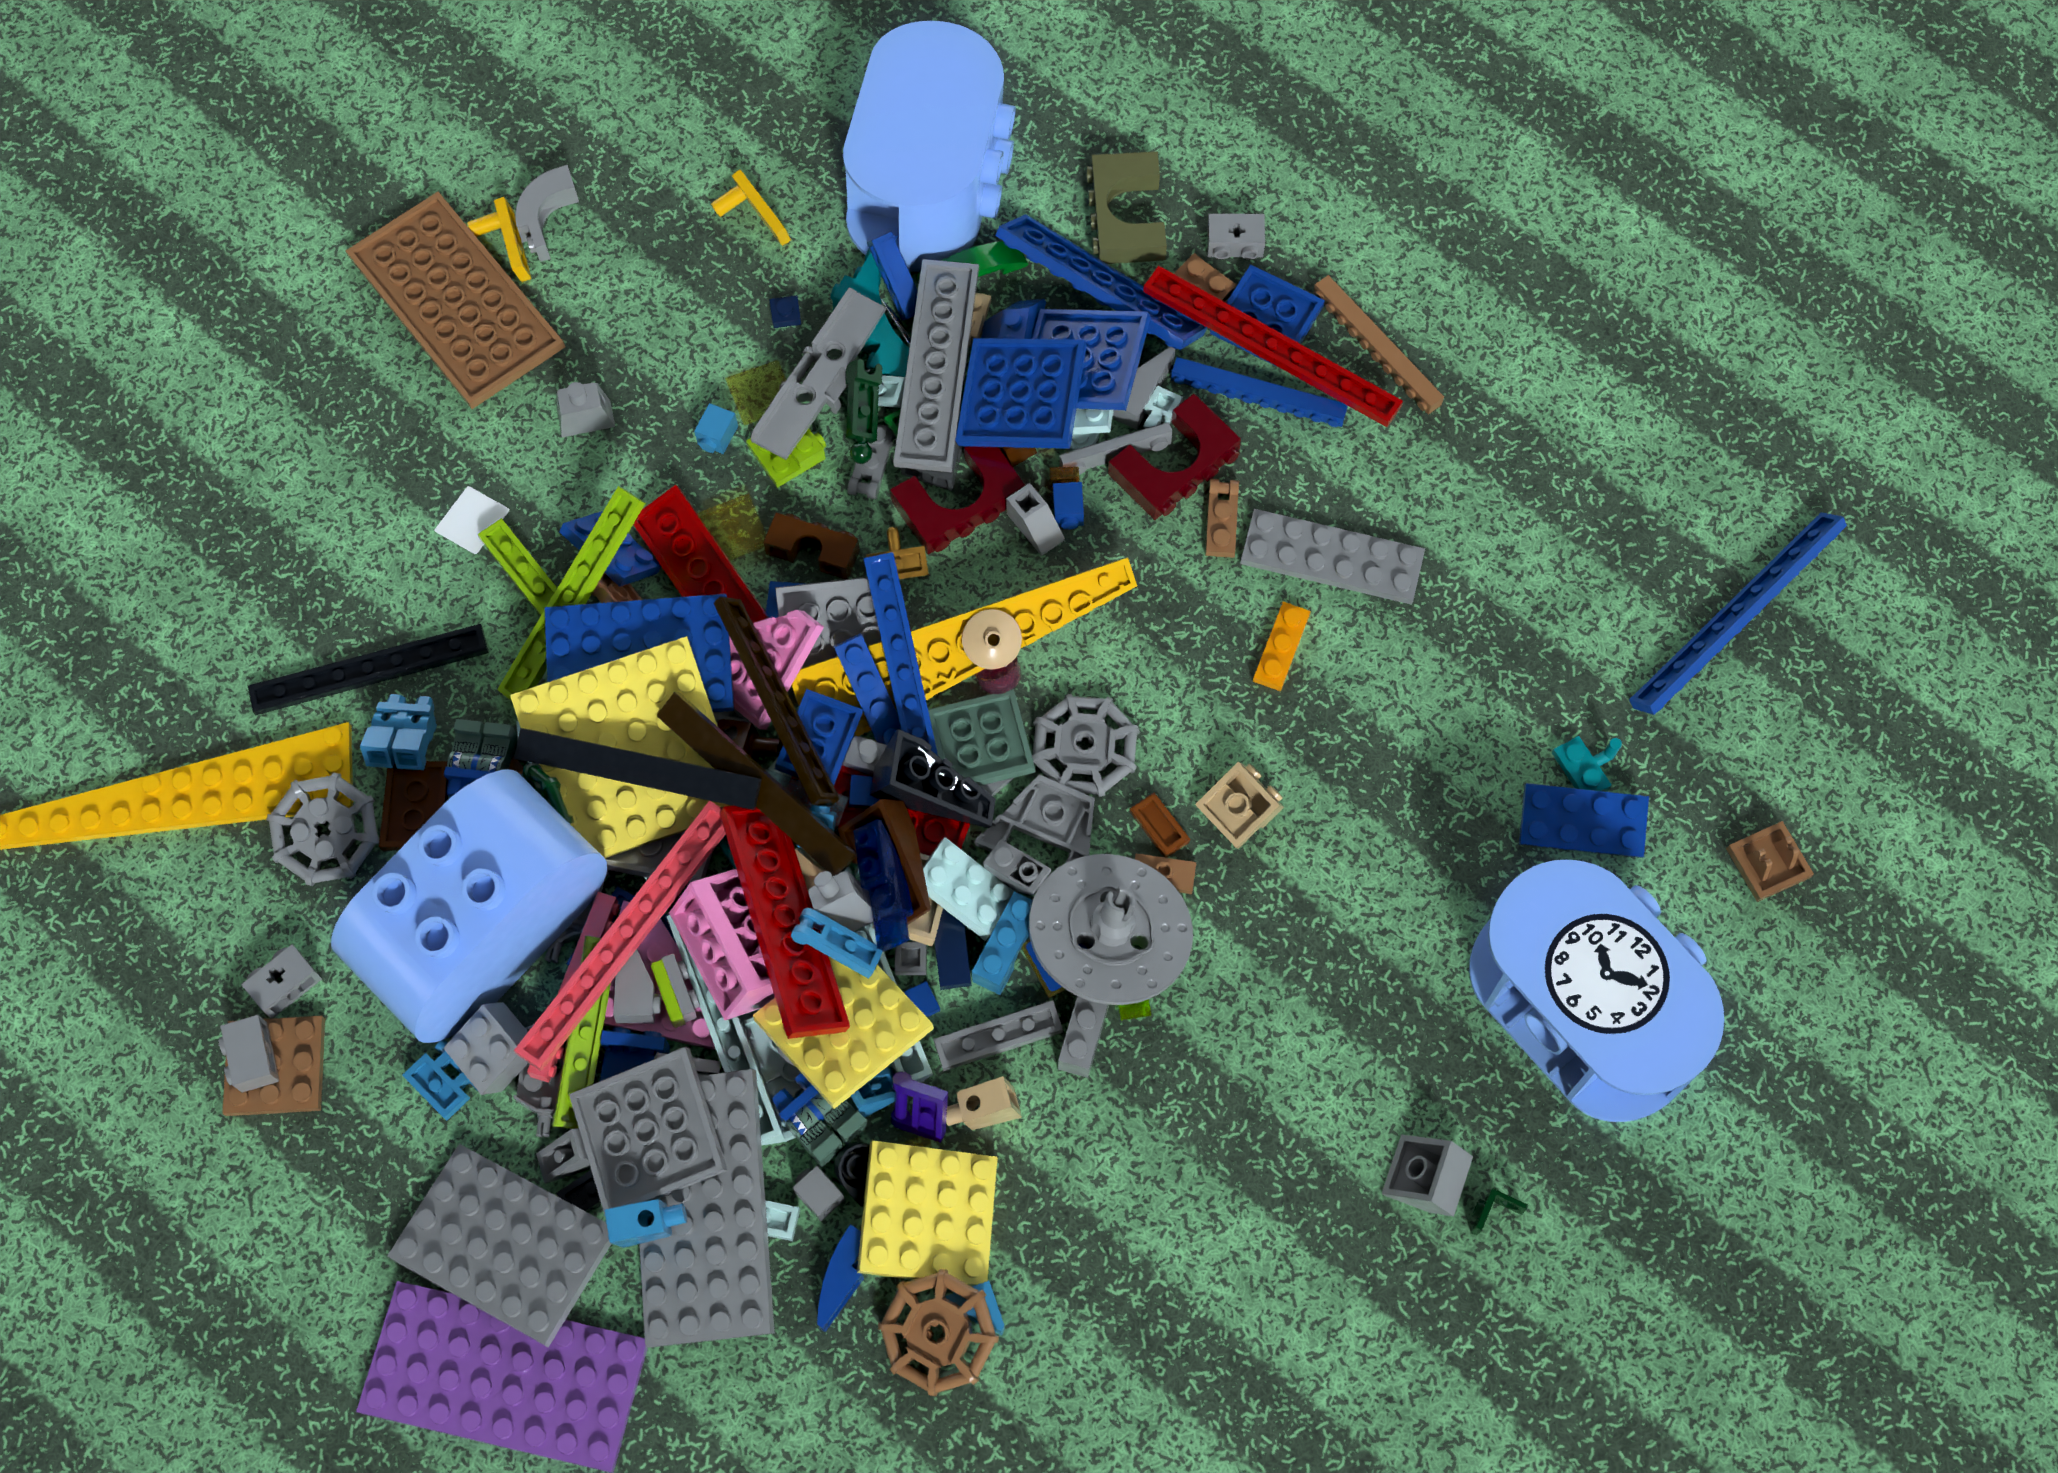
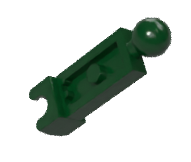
(862, 408)

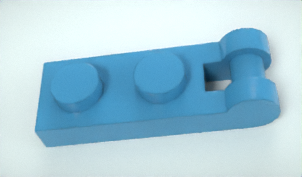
(837, 942)

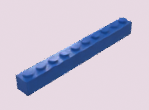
(1259, 392)

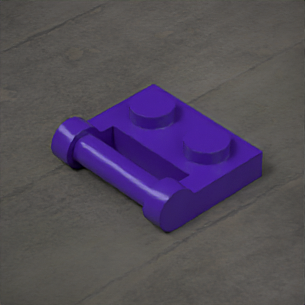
(928, 1108)

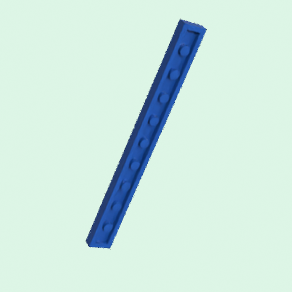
(1737, 613)

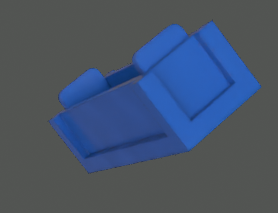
(894, 274)

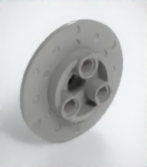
(1109, 907)

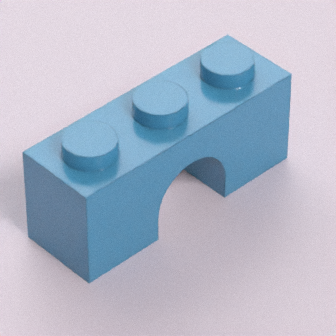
(1003, 946)

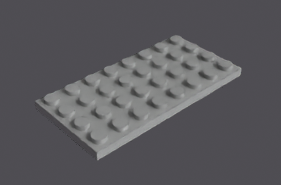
(715, 1268)

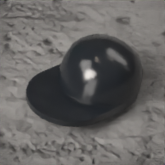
(851, 1169)

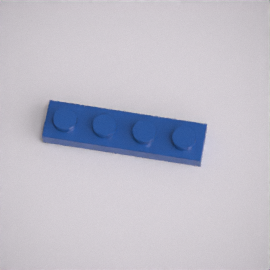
(868, 687)

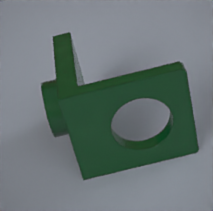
(1483, 1207)

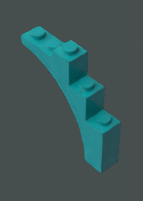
(883, 344)

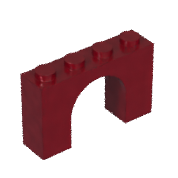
(1161, 490)
(939, 526)

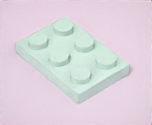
(965, 888)

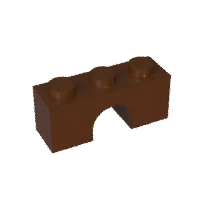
(791, 534)

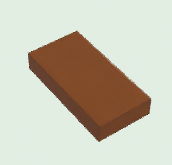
(1159, 825)

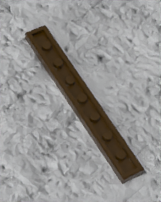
(776, 702)
(773, 798)

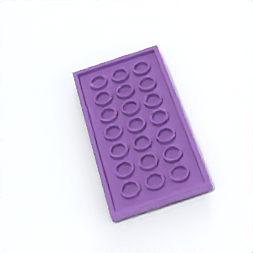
(486, 1382)

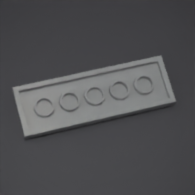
(1333, 556)

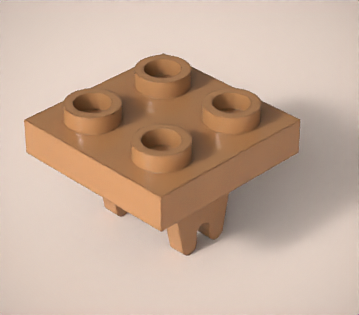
(1769, 861)

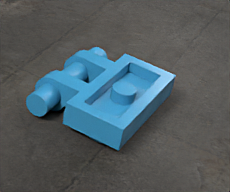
(435, 1085)

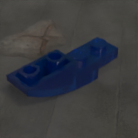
(885, 879)

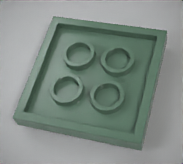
(983, 738)

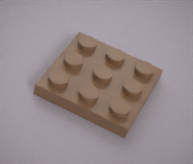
(299, 1064)

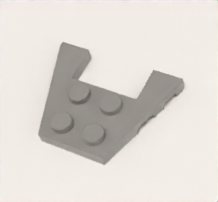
(1048, 814)

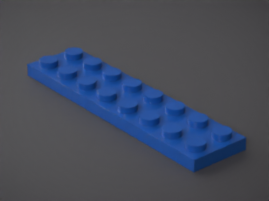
(1097, 279)

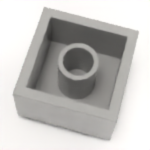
(487, 1046)

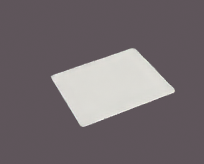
(469, 517)

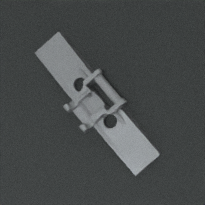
(786, 416)

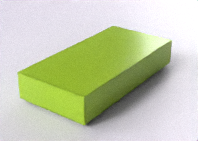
(667, 994)

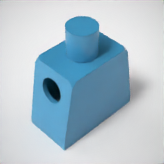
(629, 1223)

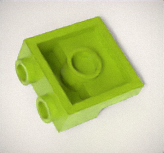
(803, 457)

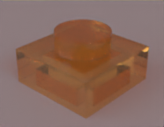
(1063, 475)

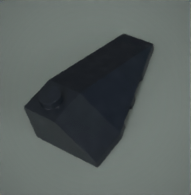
(929, 784)

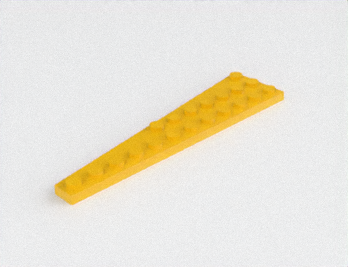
(200, 794)

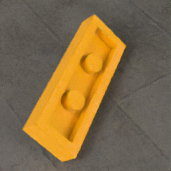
(1281, 646)

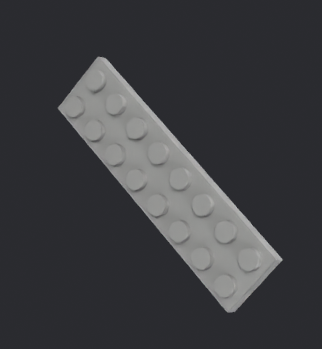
(936, 366)

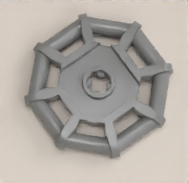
(1097, 732)
(305, 829)

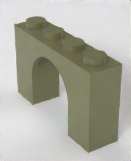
(1117, 239)

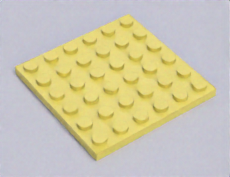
(619, 709)

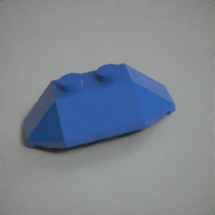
(1014, 321)

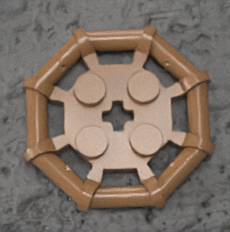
(955, 1326)

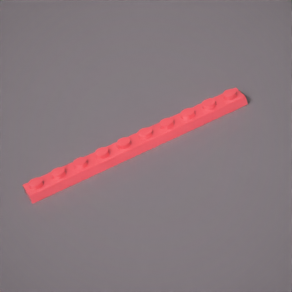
(622, 938)

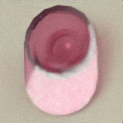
(1000, 680)

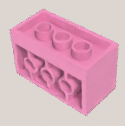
(723, 943)

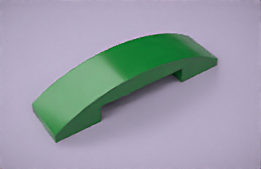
(990, 258)

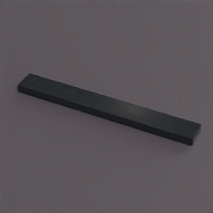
(367, 669)
(638, 768)

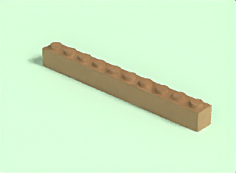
(1379, 345)

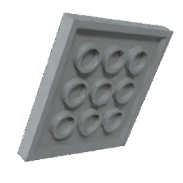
(840, 606)
(648, 1131)

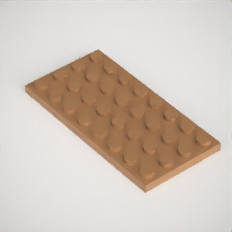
(455, 300)

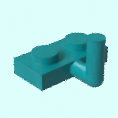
(1582, 767)

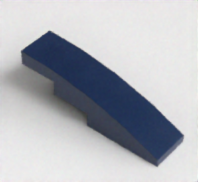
(952, 953)

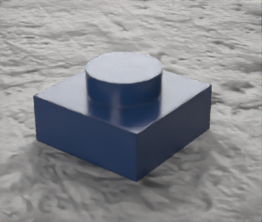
(785, 311)

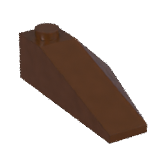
(904, 838)

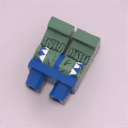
(478, 751)
(806, 1117)

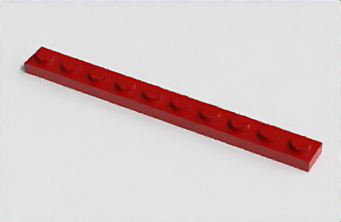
(1273, 346)

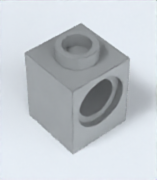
(817, 1192)

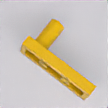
(743, 191)
(505, 219)

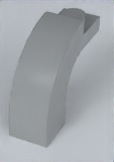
(538, 201)

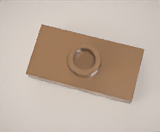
(1178, 872)

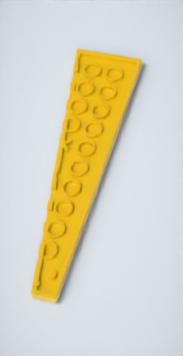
(940, 646)

